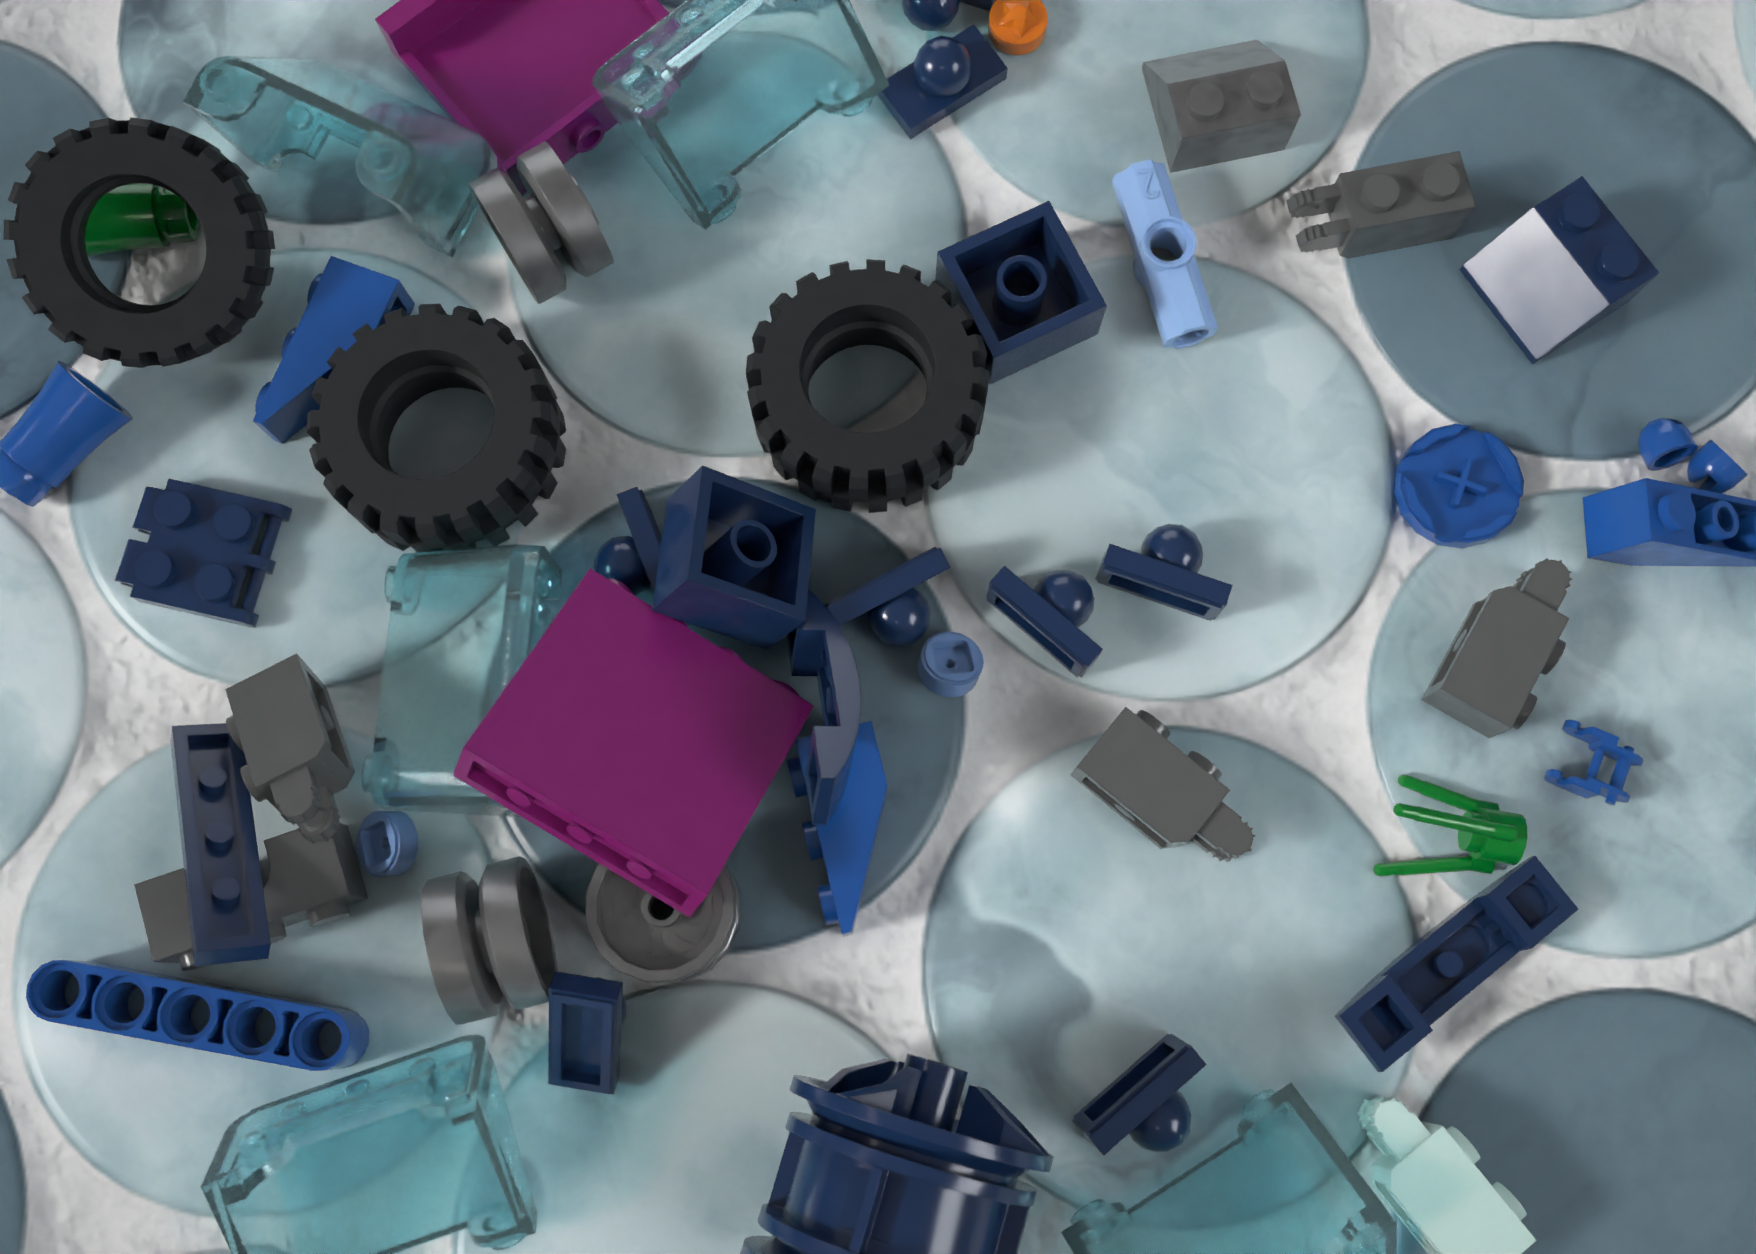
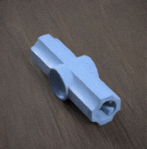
(1171, 286)

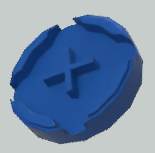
(1458, 486)

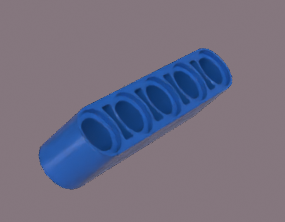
(168, 1008)

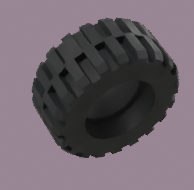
(54, 257)
(854, 311)
(390, 372)

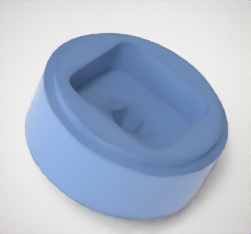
(949, 664)
(387, 843)

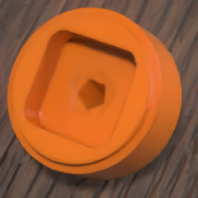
(1017, 25)

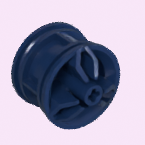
(896, 1171)

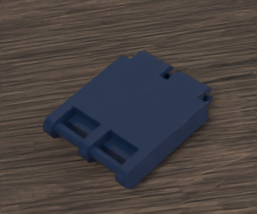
(201, 550)

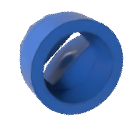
(1665, 443)
(1721, 468)

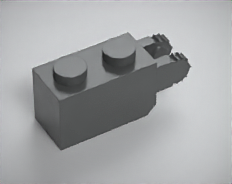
(1387, 207)
(1503, 651)
(291, 745)
(1161, 788)

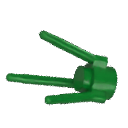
(1482, 831)

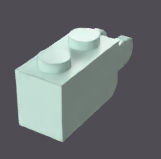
(1437, 1188)

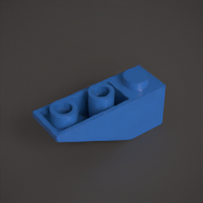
(337, 307)
(1669, 526)
(851, 832)

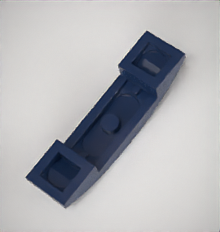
(823, 651)
(1452, 960)

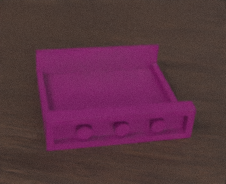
(518, 66)
(635, 742)

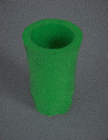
(138, 219)

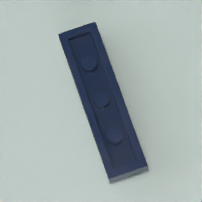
(218, 847)

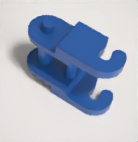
(1603, 745)

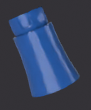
(57, 434)

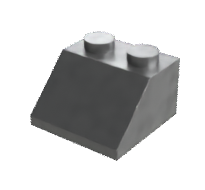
(1221, 104)

